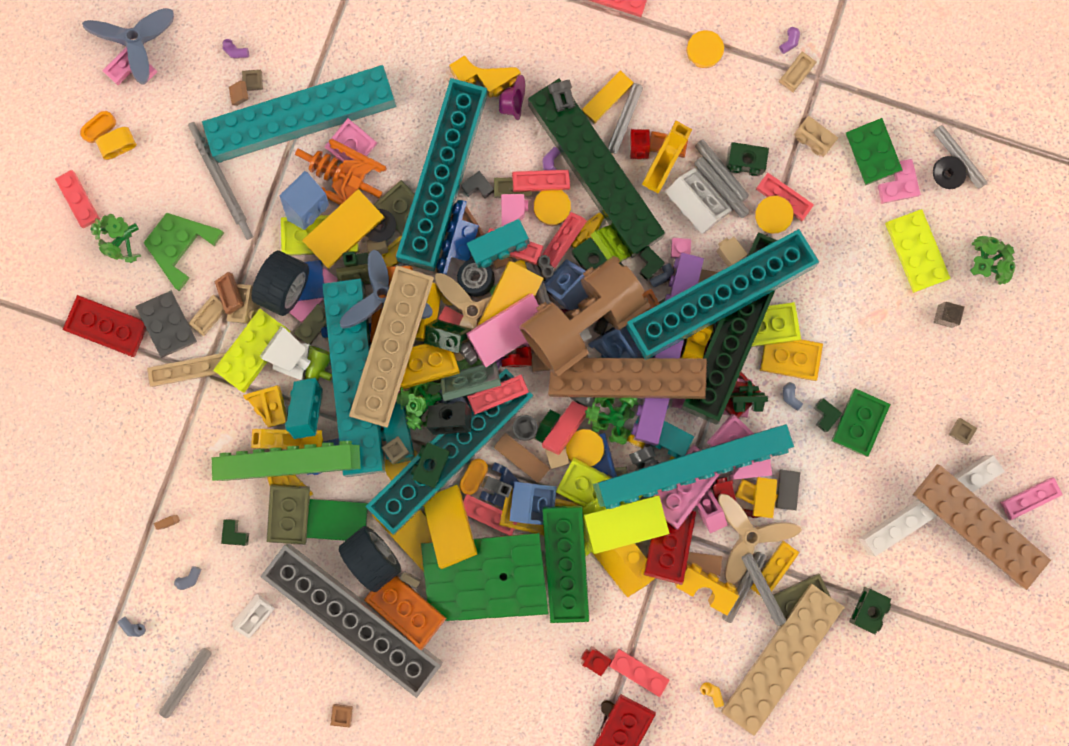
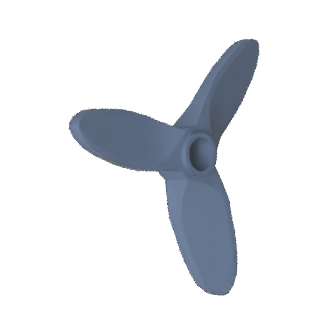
(144, 31)
(380, 281)

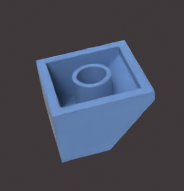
(303, 201)
(566, 285)
(529, 502)

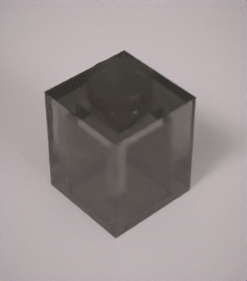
(949, 314)

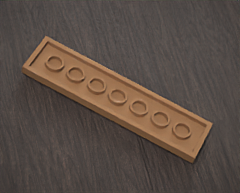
(632, 378)
(981, 526)

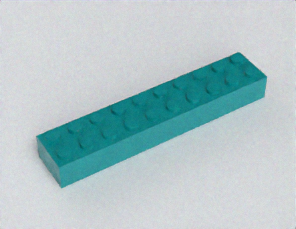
(299, 114)
(442, 175)
(722, 294)
(348, 357)
(693, 465)
(405, 496)

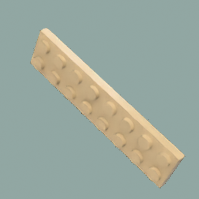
(391, 346)
(782, 659)

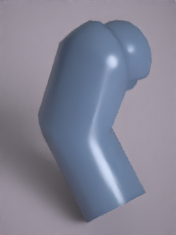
(664, 277)
(789, 396)
(188, 581)
(131, 630)

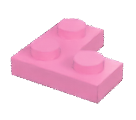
(120, 68)
(903, 187)

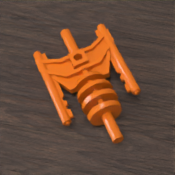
(347, 176)

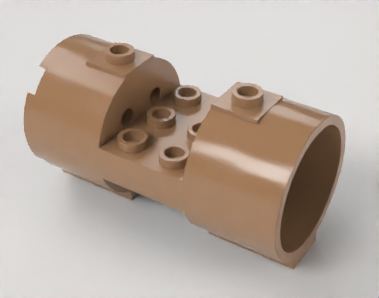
(611, 293)

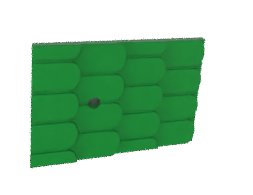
(474, 586)

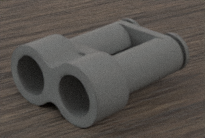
(563, 87)
(544, 267)
(468, 353)

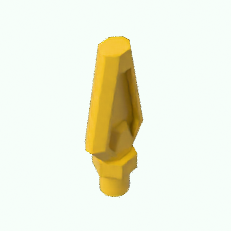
(590, 226)

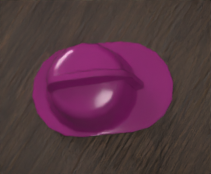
(512, 99)

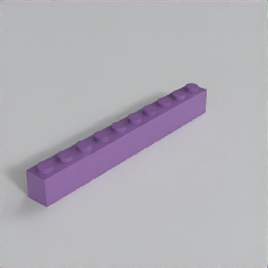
(653, 410)

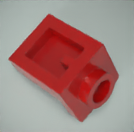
(640, 143)
(521, 359)
(723, 486)
(595, 661)

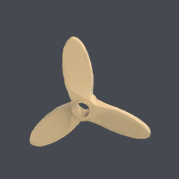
(459, 298)
(739, 521)

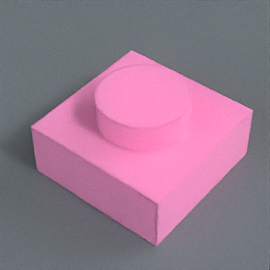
(680, 246)

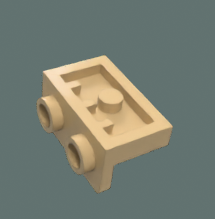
(815, 136)
(248, 310)

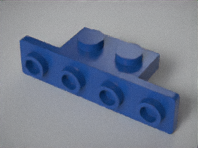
(459, 234)

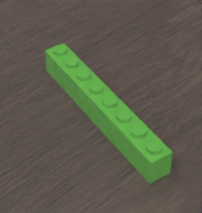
(286, 462)

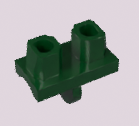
(748, 394)

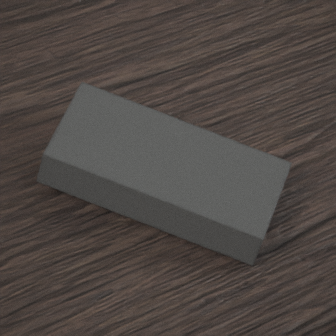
(788, 490)

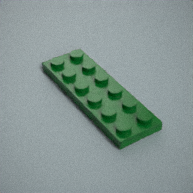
(566, 564)

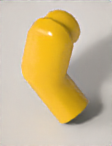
(714, 692)

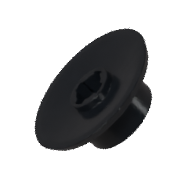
(954, 167)
(387, 231)

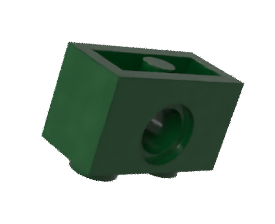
(757, 155)
(584, 251)
(440, 458)
(860, 614)

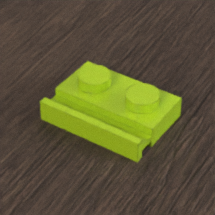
(610, 243)

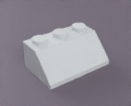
(698, 200)

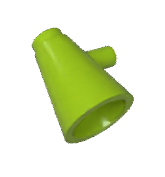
(319, 361)

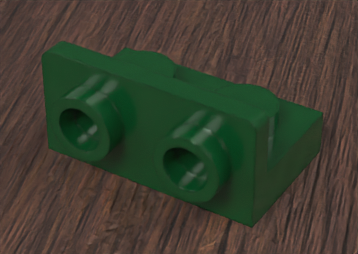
(445, 335)

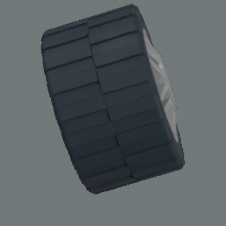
(280, 283)
(369, 559)

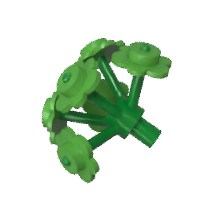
(116, 229)

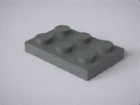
(166, 324)

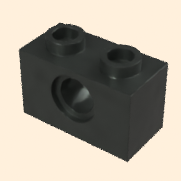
(459, 422)

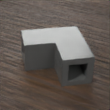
(479, 183)
(497, 486)

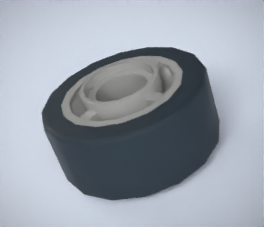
(479, 287)

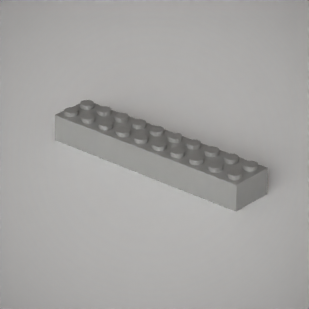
(351, 619)

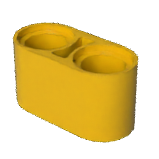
(115, 143)

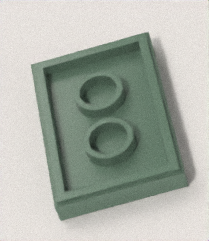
(470, 381)

